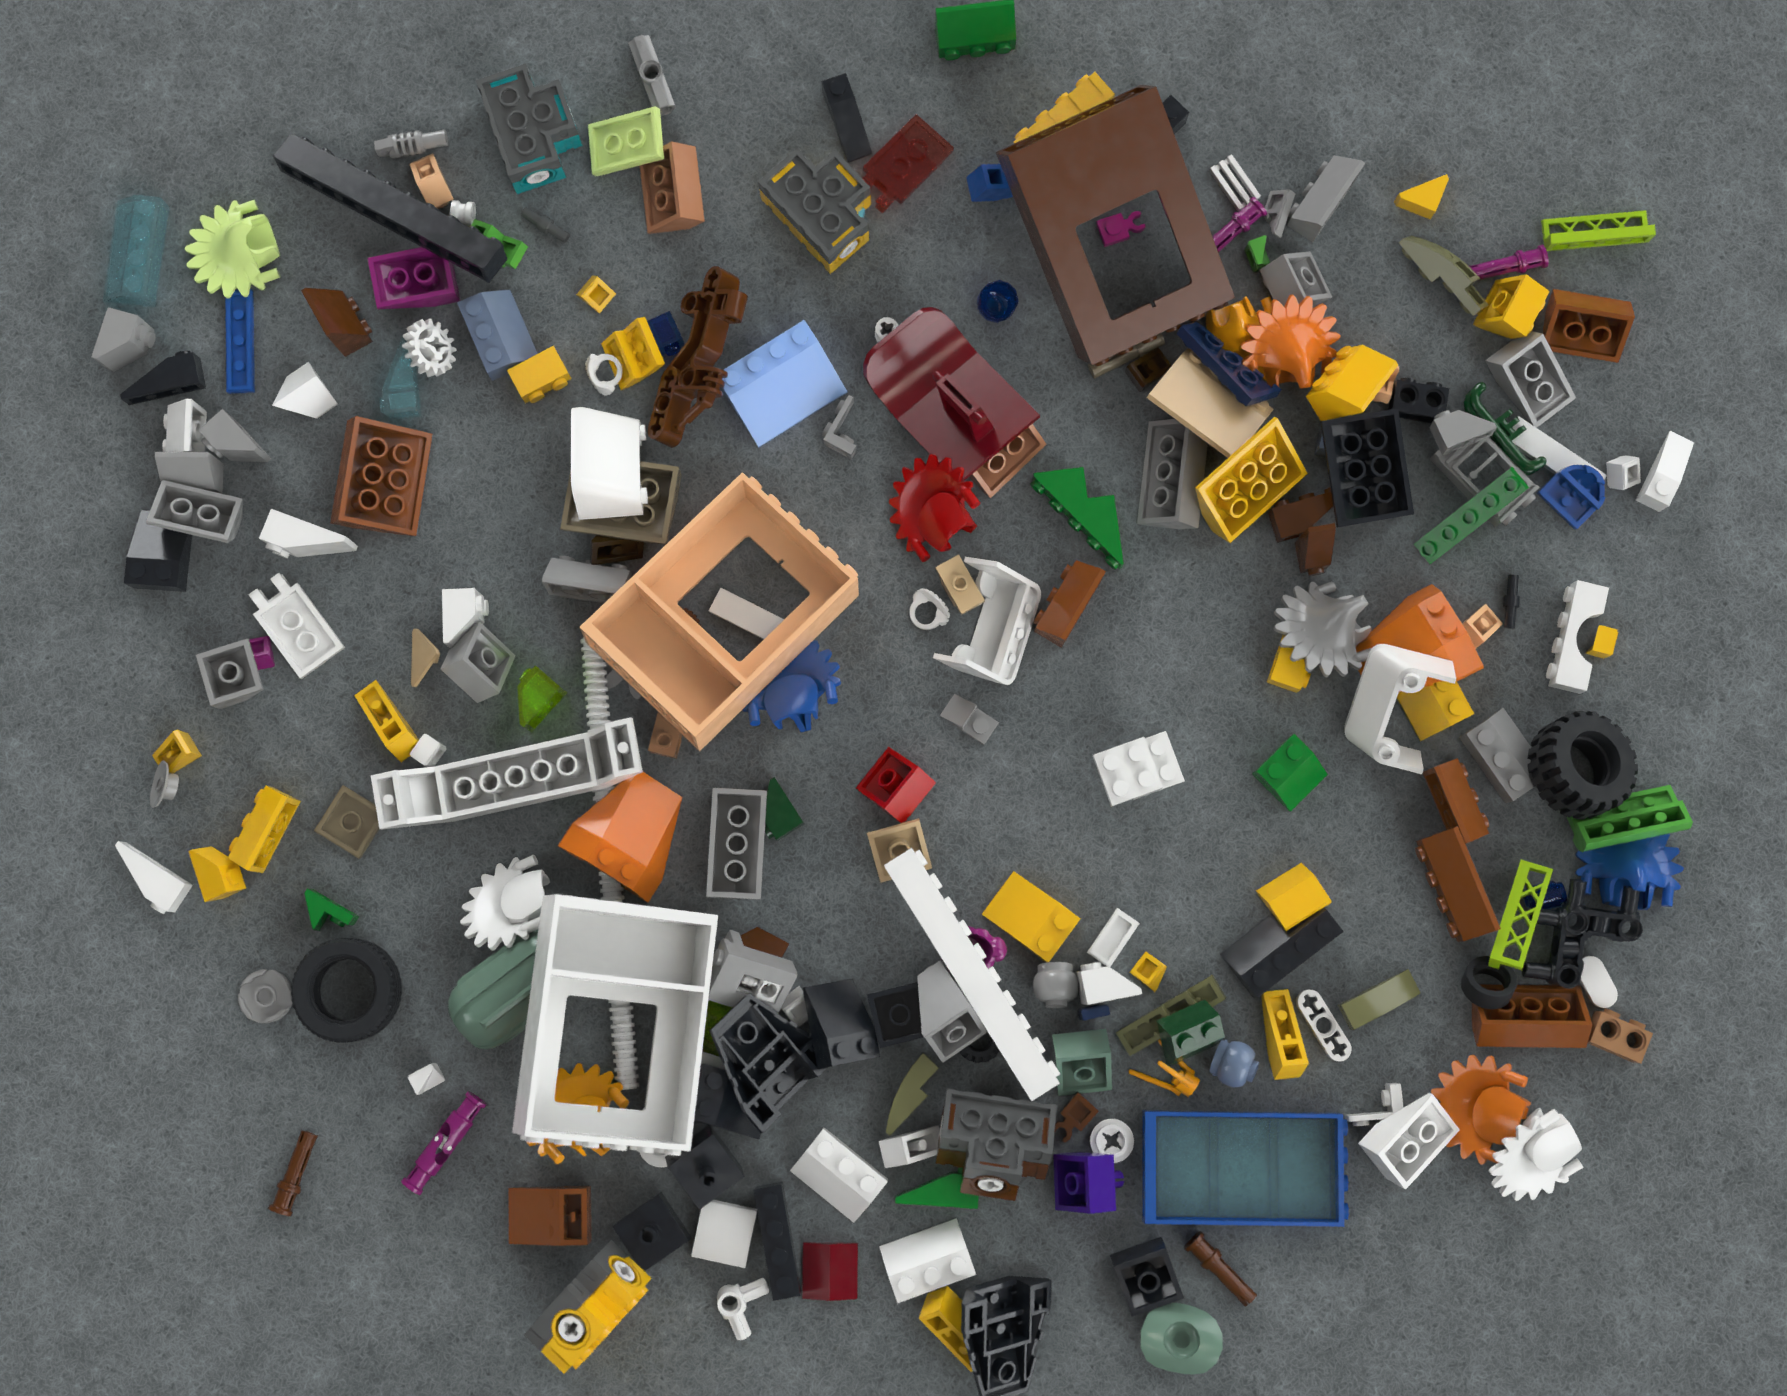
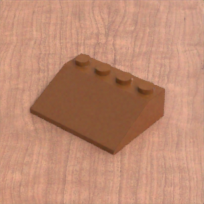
(381, 477)

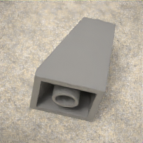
(945, 1013)

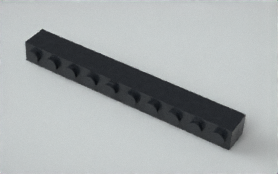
(391, 207)

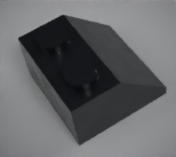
(1146, 1276)

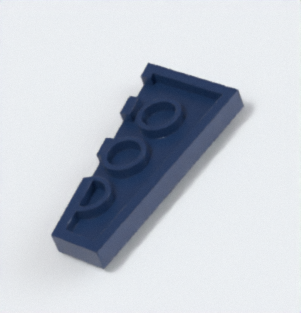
(1227, 366)

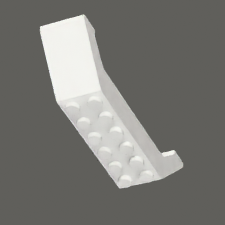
(508, 778)

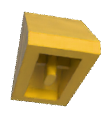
(1423, 198)
(177, 751)

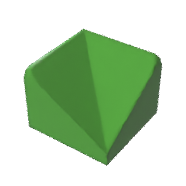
(1256, 253)

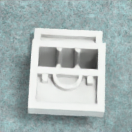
(1138, 768)

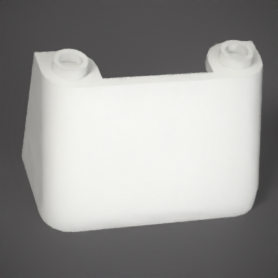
(606, 464)

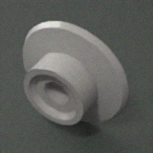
(164, 785)

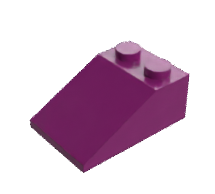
(412, 280)

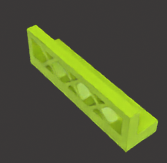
(1597, 237)
(1509, 916)

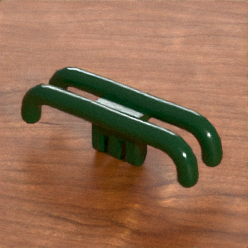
(1504, 433)

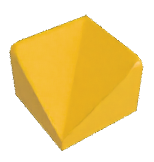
(1604, 642)

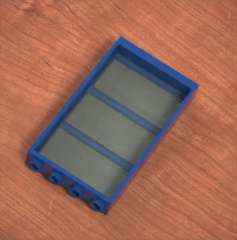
(1244, 1168)

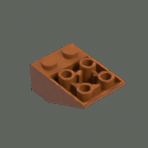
(550, 1215)

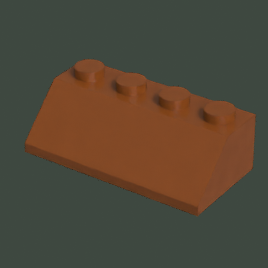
(1457, 885)
(1534, 1018)

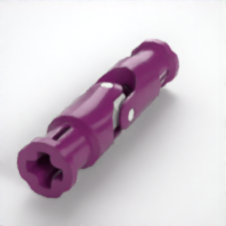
(456, 1127)

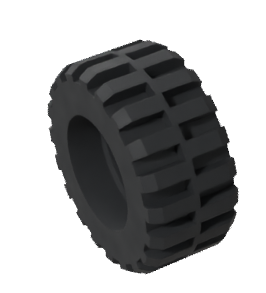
(1607, 752)

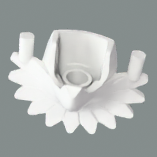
(506, 904)
(1536, 1156)

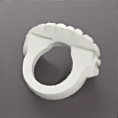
(592, 365)
(923, 596)

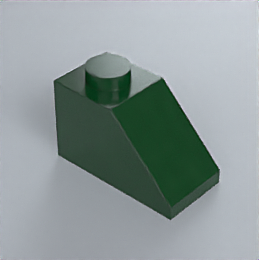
(780, 813)

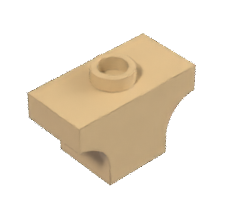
(959, 585)

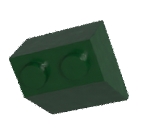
(1190, 1032)

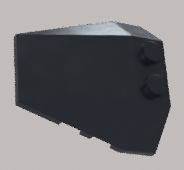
(763, 1058)
(1002, 1331)

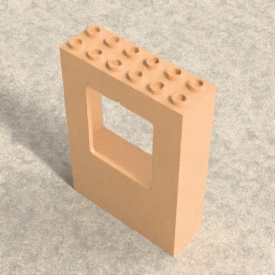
(672, 656)

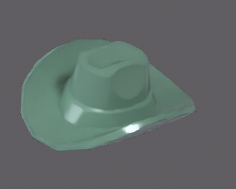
(1181, 1339)

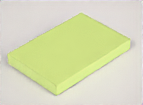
(626, 141)

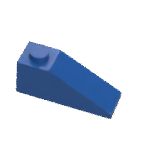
(988, 183)

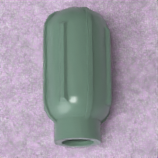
(494, 997)

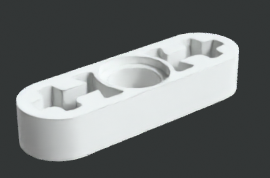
(1328, 1046)

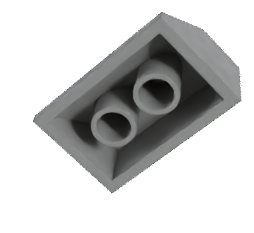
(1324, 196)
(196, 512)
(582, 580)
(1501, 754)

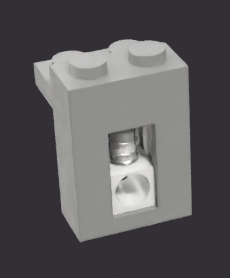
(745, 971)

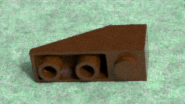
(1293, 518)

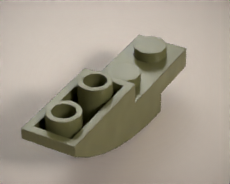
(1438, 263)

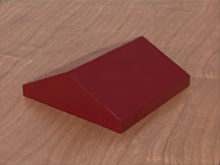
(830, 1271)

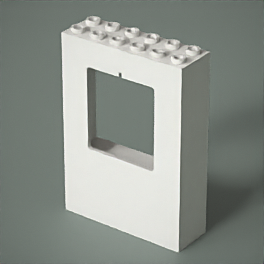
(620, 956)

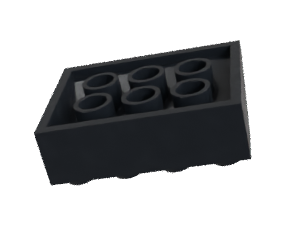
(1367, 467)

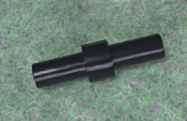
(1511, 601)

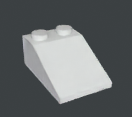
(300, 538)
(1409, 1140)

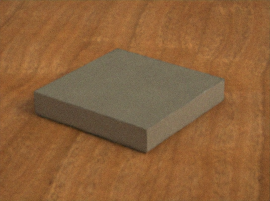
(349, 822)

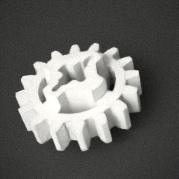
(427, 346)

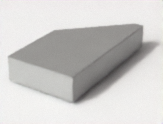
(1278, 209)

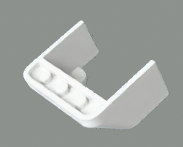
(1002, 624)
(1383, 676)

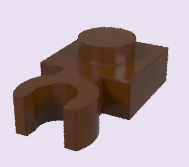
(1077, 1114)

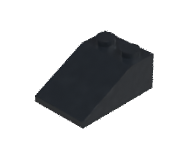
(157, 558)
(839, 1024)
(719, 1105)

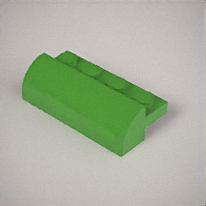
(1639, 817)

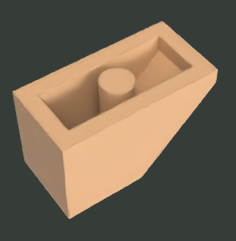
(431, 181)
(1481, 625)

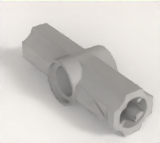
(647, 62)

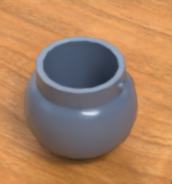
(1234, 1063)

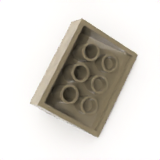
(657, 517)

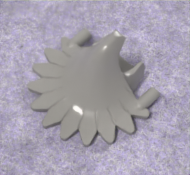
(1323, 628)

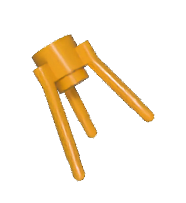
(1184, 1081)

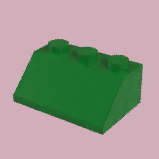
(975, 29)

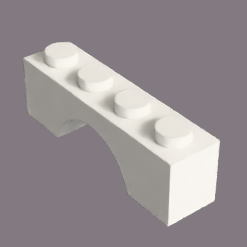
(1569, 667)

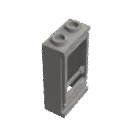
(1448, 466)

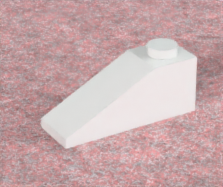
(1666, 472)
(155, 881)

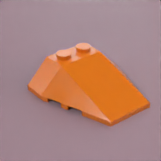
(1427, 626)
(628, 834)

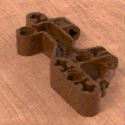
(692, 370)

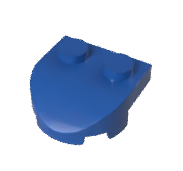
(1574, 493)

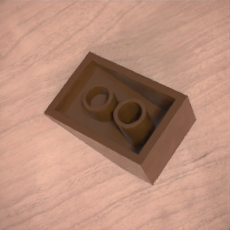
(339, 319)

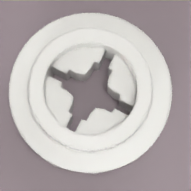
(1111, 1126)

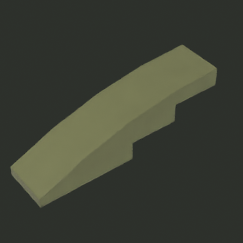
(1145, 1030)

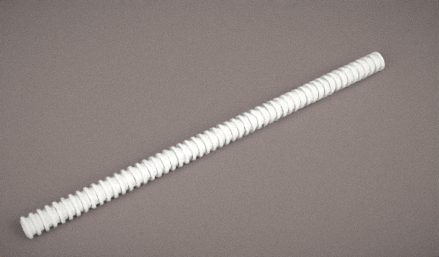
(611, 889)

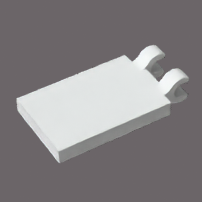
(296, 626)

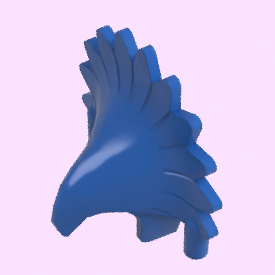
(797, 689)
(1636, 864)

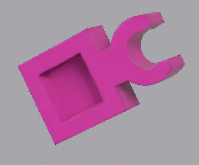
(1116, 229)

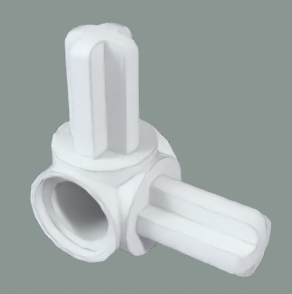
(734, 1312)

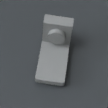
(841, 444)

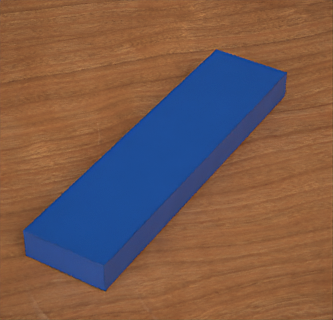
(240, 343)

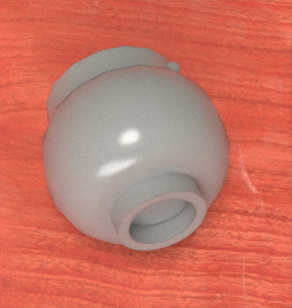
(1055, 984)

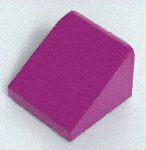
(262, 652)

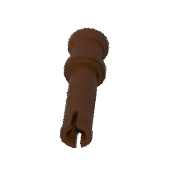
(289, 1186)
(1211, 1259)

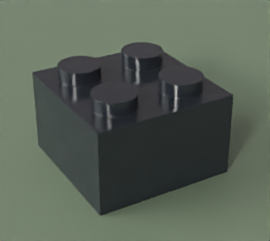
(896, 1014)

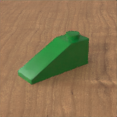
(941, 1191)

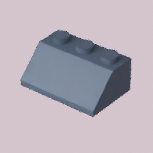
(497, 331)

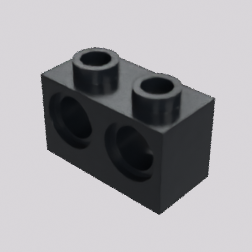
(1418, 408)

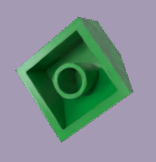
(1290, 772)

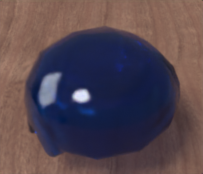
(993, 293)

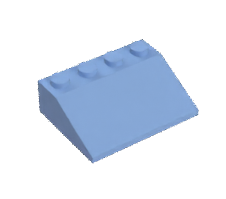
(781, 383)

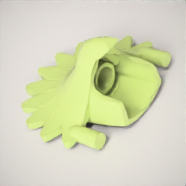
(233, 250)

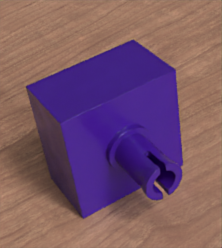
(1085, 1182)

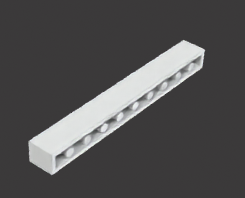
(972, 974)

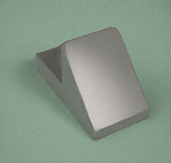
(969, 719)

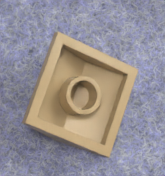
(894, 841)

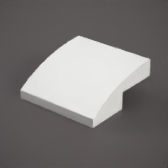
(724, 1233)

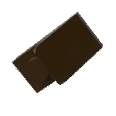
(1147, 369)
(611, 549)

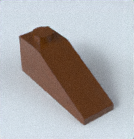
(1315, 549)

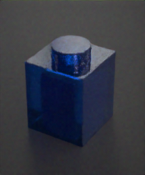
(666, 334)

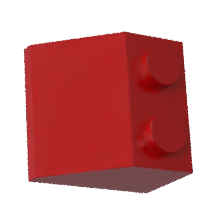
(896, 785)

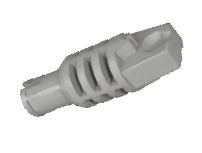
(410, 143)

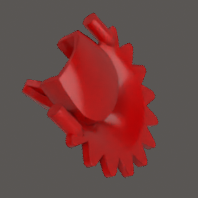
(932, 505)

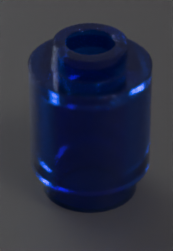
(1554, 896)

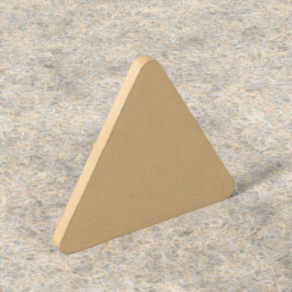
(423, 656)

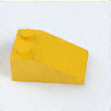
(1031, 916)

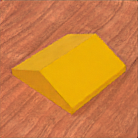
(1294, 896)

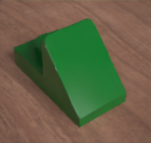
(320, 908)

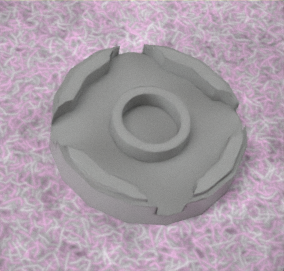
(273, 997)

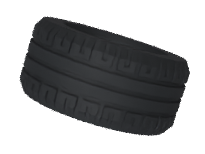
(308, 981)

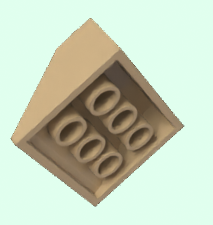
(1207, 406)

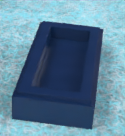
(1093, 1012)

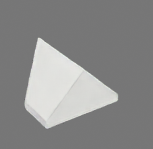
(305, 393)

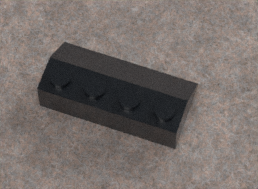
(1272, 953)

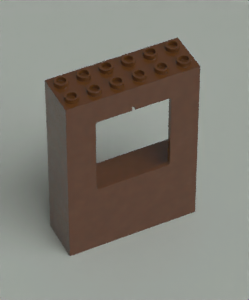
(1089, 169)

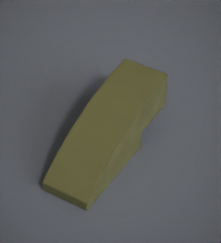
(1379, 999)
(909, 1093)

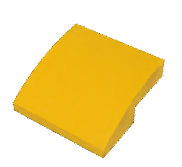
(635, 351)

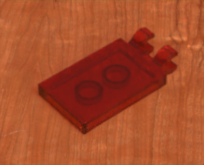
(905, 162)

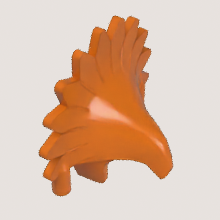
(1291, 342)
(1481, 1105)

